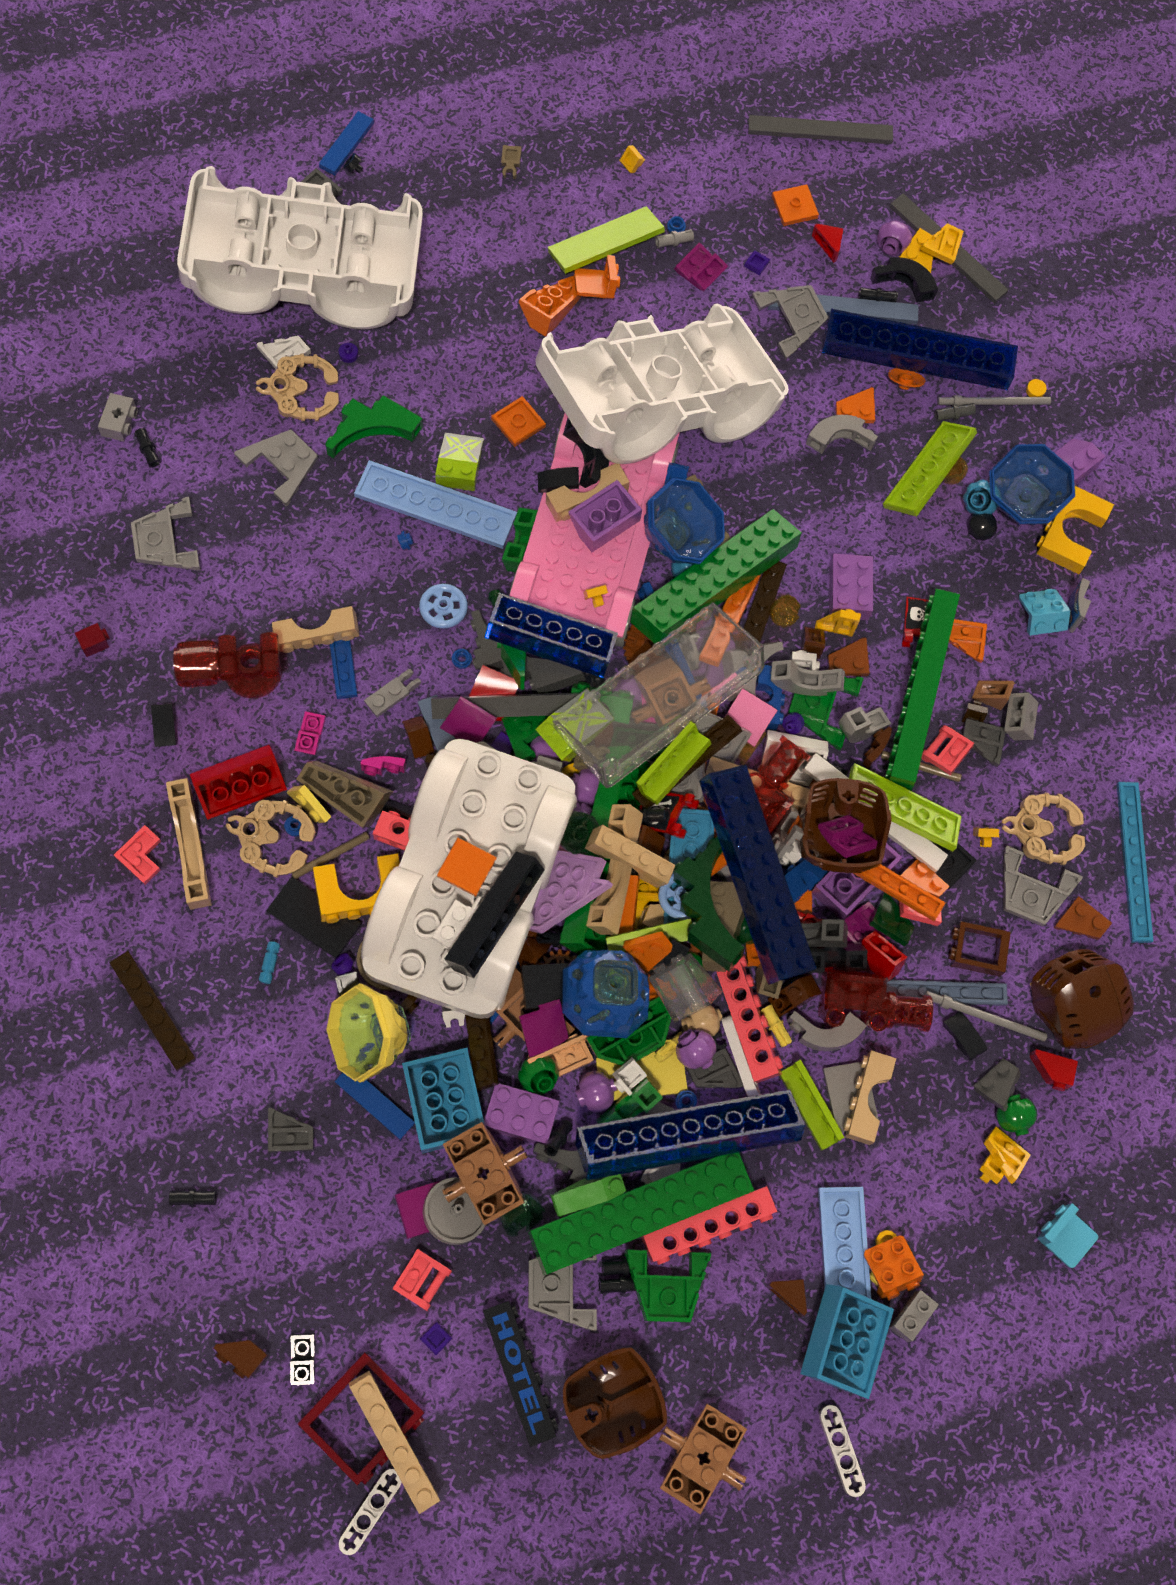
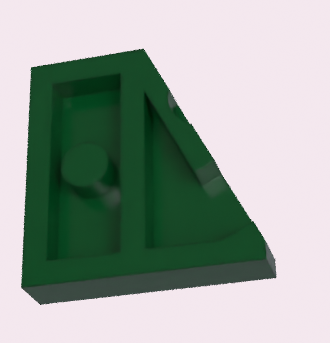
(888, 920)

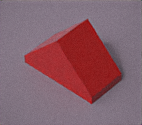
(829, 239)

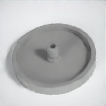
(451, 1221)

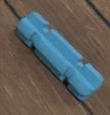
(269, 962)

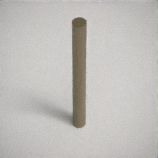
(930, 769)
(331, 855)

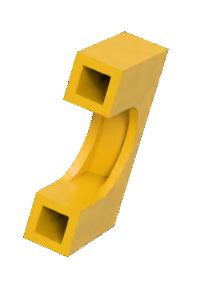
(1058, 546)
(331, 900)

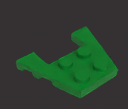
(817, 709)
(521, 732)
(667, 1296)

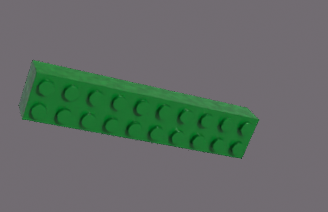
(717, 577)
(922, 688)
(575, 933)
(639, 1212)

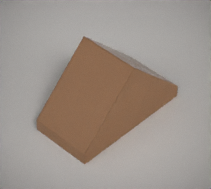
(993, 692)

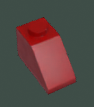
(883, 956)
(1055, 1069)

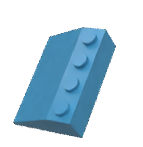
(442, 1097)
(847, 1341)

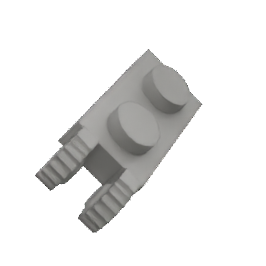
(391, 693)

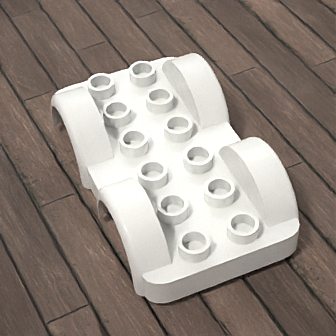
(299, 247)
(649, 384)
(496, 806)

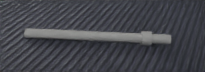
(959, 400)
(946, 1002)

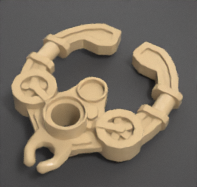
(294, 386)
(1037, 827)
(266, 834)

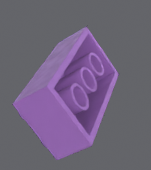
(845, 891)

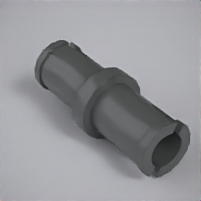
(955, 412)

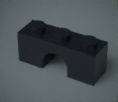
(850, 958)

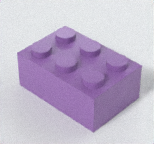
(851, 584)
(521, 1114)

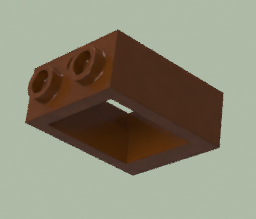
(1001, 950)

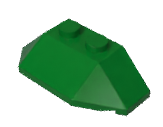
(642, 1042)

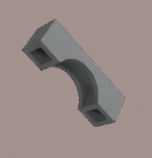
(826, 933)

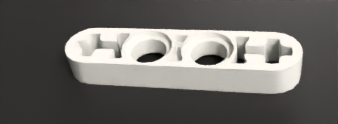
(749, 1085)
(839, 1451)
(372, 1512)

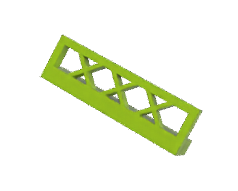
(674, 764)
(676, 930)
(811, 1105)

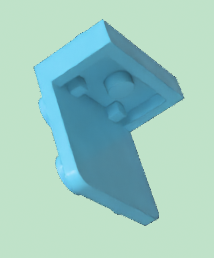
(1046, 611)
(1068, 1236)

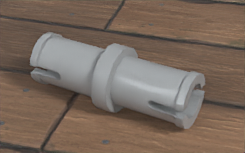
(674, 238)

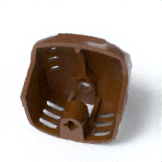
(846, 802)
(1097, 1014)
(621, 1400)

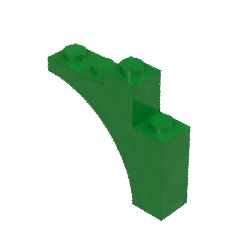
(383, 419)

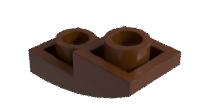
(880, 741)

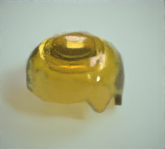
(957, 472)
(785, 611)

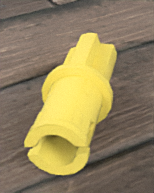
(776, 1026)
(668, 1049)

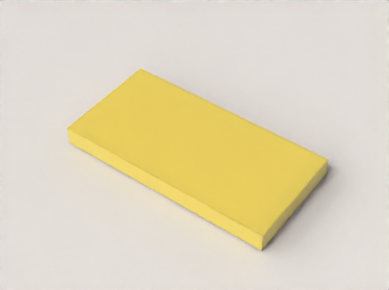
(666, 1076)

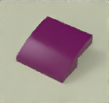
(700, 267)
(467, 721)
(847, 836)
(859, 925)
(544, 1028)
(411, 1209)

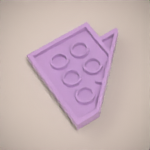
(571, 886)

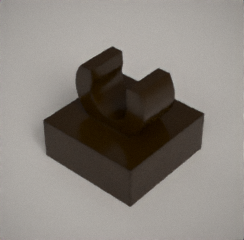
(975, 712)

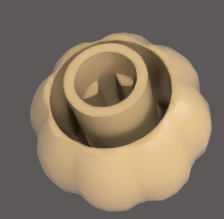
(706, 1019)

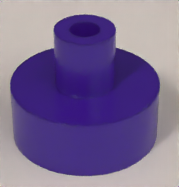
(348, 352)
(793, 723)
(343, 964)

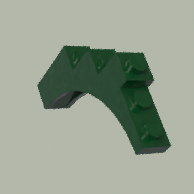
(706, 931)

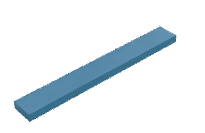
(1134, 862)

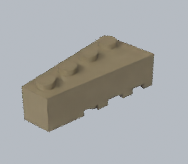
(347, 793)
(729, 912)

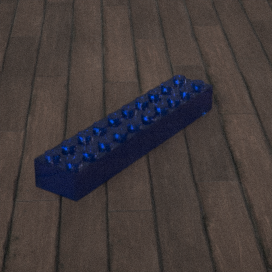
(920, 349)
(757, 874)
(688, 1134)

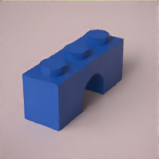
(764, 684)
(803, 878)

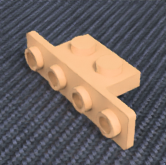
(568, 1055)

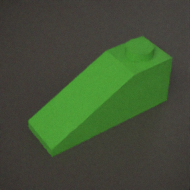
(587, 1194)

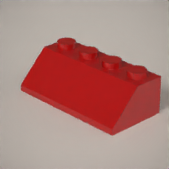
(238, 782)

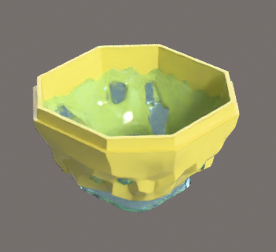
(366, 1032)

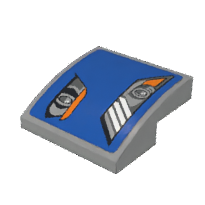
(1078, 605)

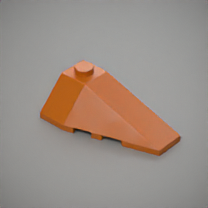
(550, 305)

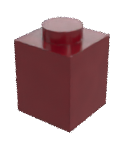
(92, 639)

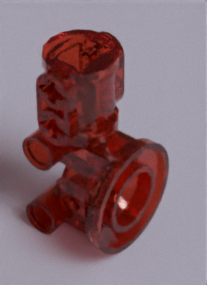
(207, 662)
(770, 793)
(869, 994)

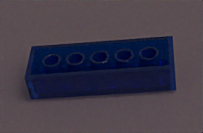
(551, 635)

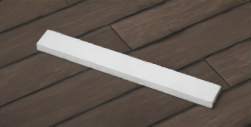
(913, 843)

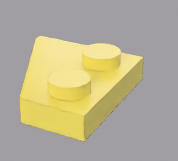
(309, 803)

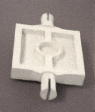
(454, 924)

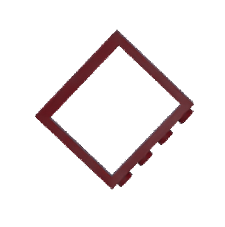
(381, 1457)

